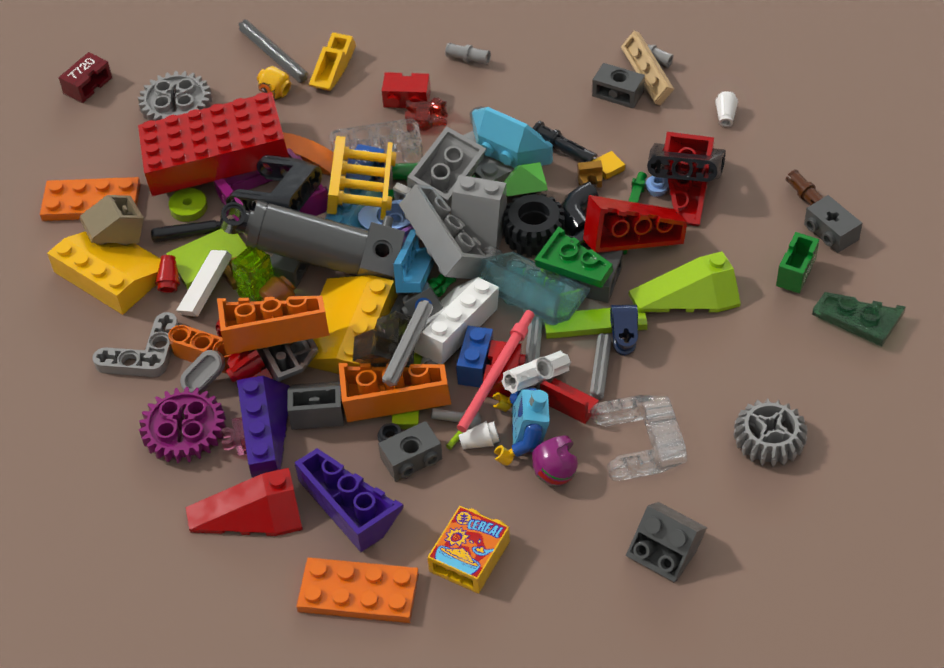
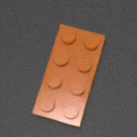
(73, 197)
(358, 590)

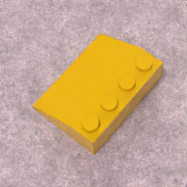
(108, 272)
(350, 310)

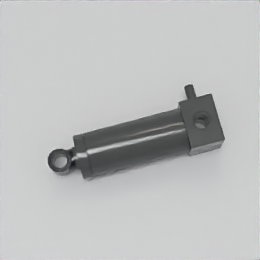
(317, 239)

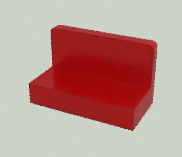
(569, 400)

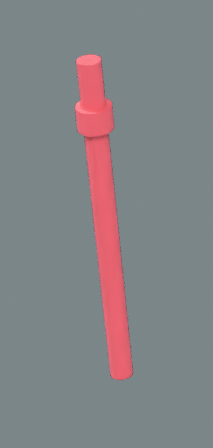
(517, 334)

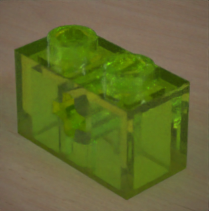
(251, 272)

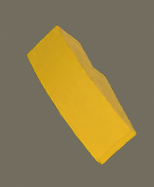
(332, 61)

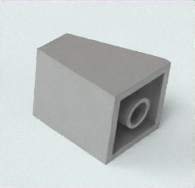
(481, 208)

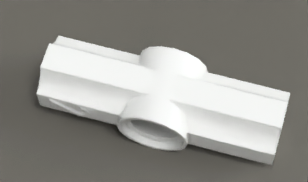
(536, 371)

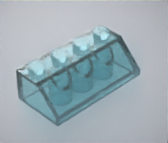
(533, 288)

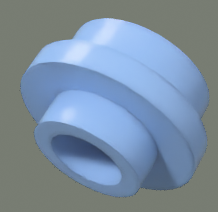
(657, 186)

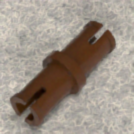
(805, 189)

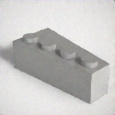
(442, 233)

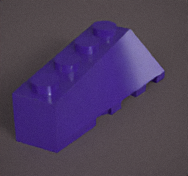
(264, 422)
(351, 503)

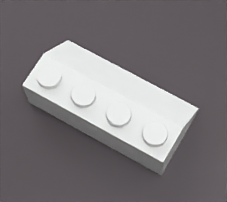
(462, 307)

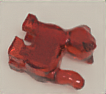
(423, 112)

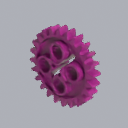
(164, 421)

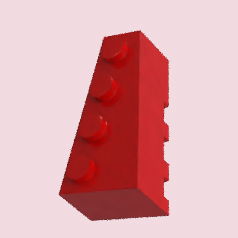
(630, 225)

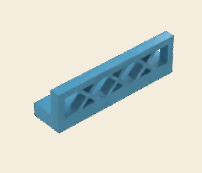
(412, 266)

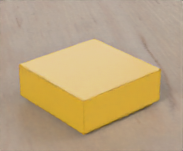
(611, 165)

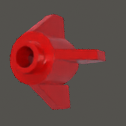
(245, 366)

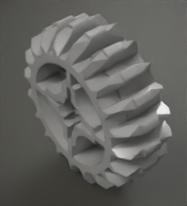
(770, 426)

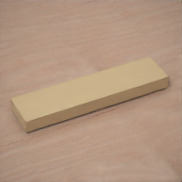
(645, 63)

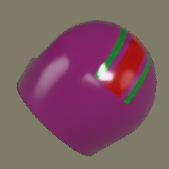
(553, 461)

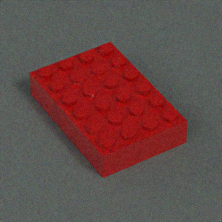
(210, 143)

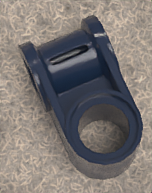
(624, 325)

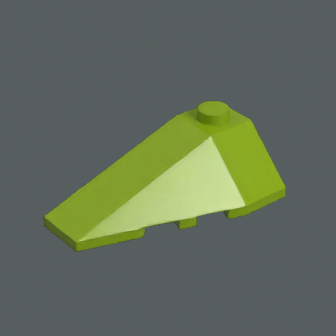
(699, 284)

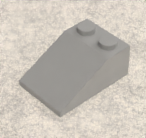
(445, 161)

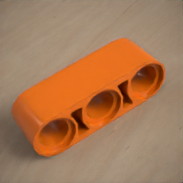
(190, 343)

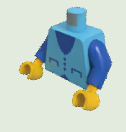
(529, 421)

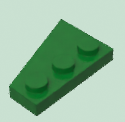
(571, 259)

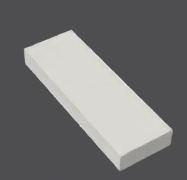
(204, 283)

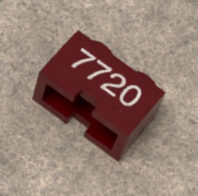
(85, 76)

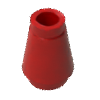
(167, 275)

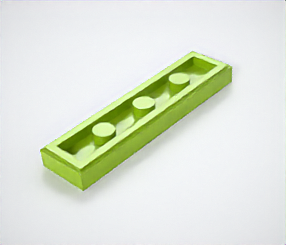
(588, 323)

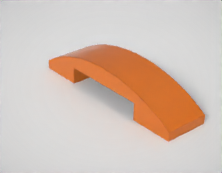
(310, 152)

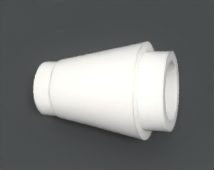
(726, 107)
(479, 436)

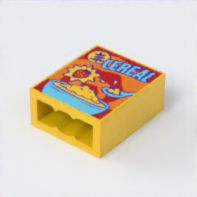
(469, 549)

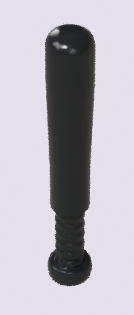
(185, 230)

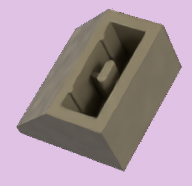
(113, 221)

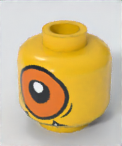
(274, 81)

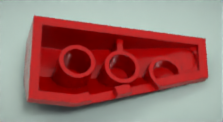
(688, 195)
(256, 505)

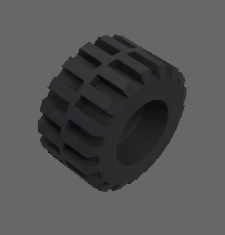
(531, 222)

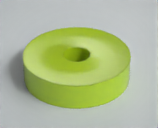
(188, 204)

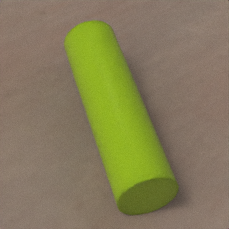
(454, 440)

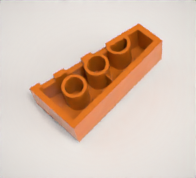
(270, 322)
(368, 397)

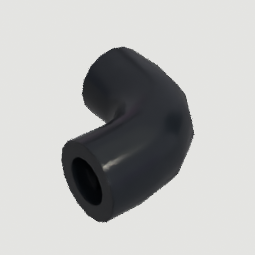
(575, 206)

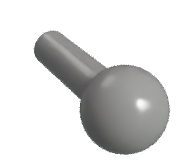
(453, 416)

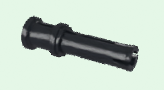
(563, 144)

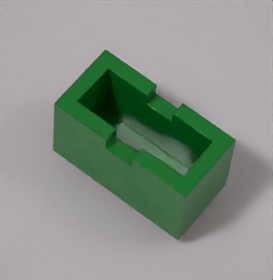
(797, 262)

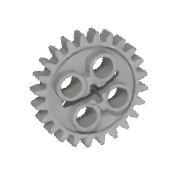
(159, 98)

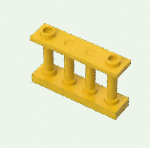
(339, 182)

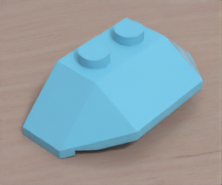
(509, 139)

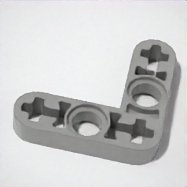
(149, 355)

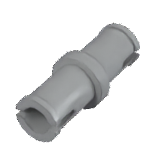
(468, 53)

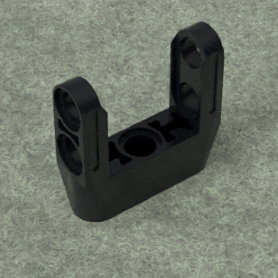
(659, 165)
(294, 186)

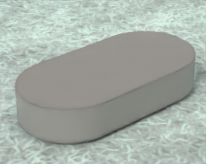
(203, 371)

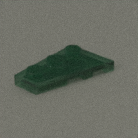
(860, 318)

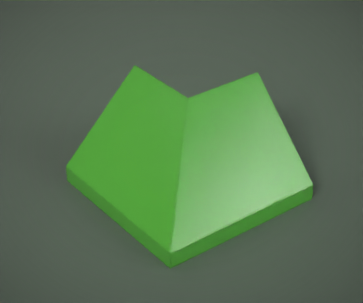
(526, 179)

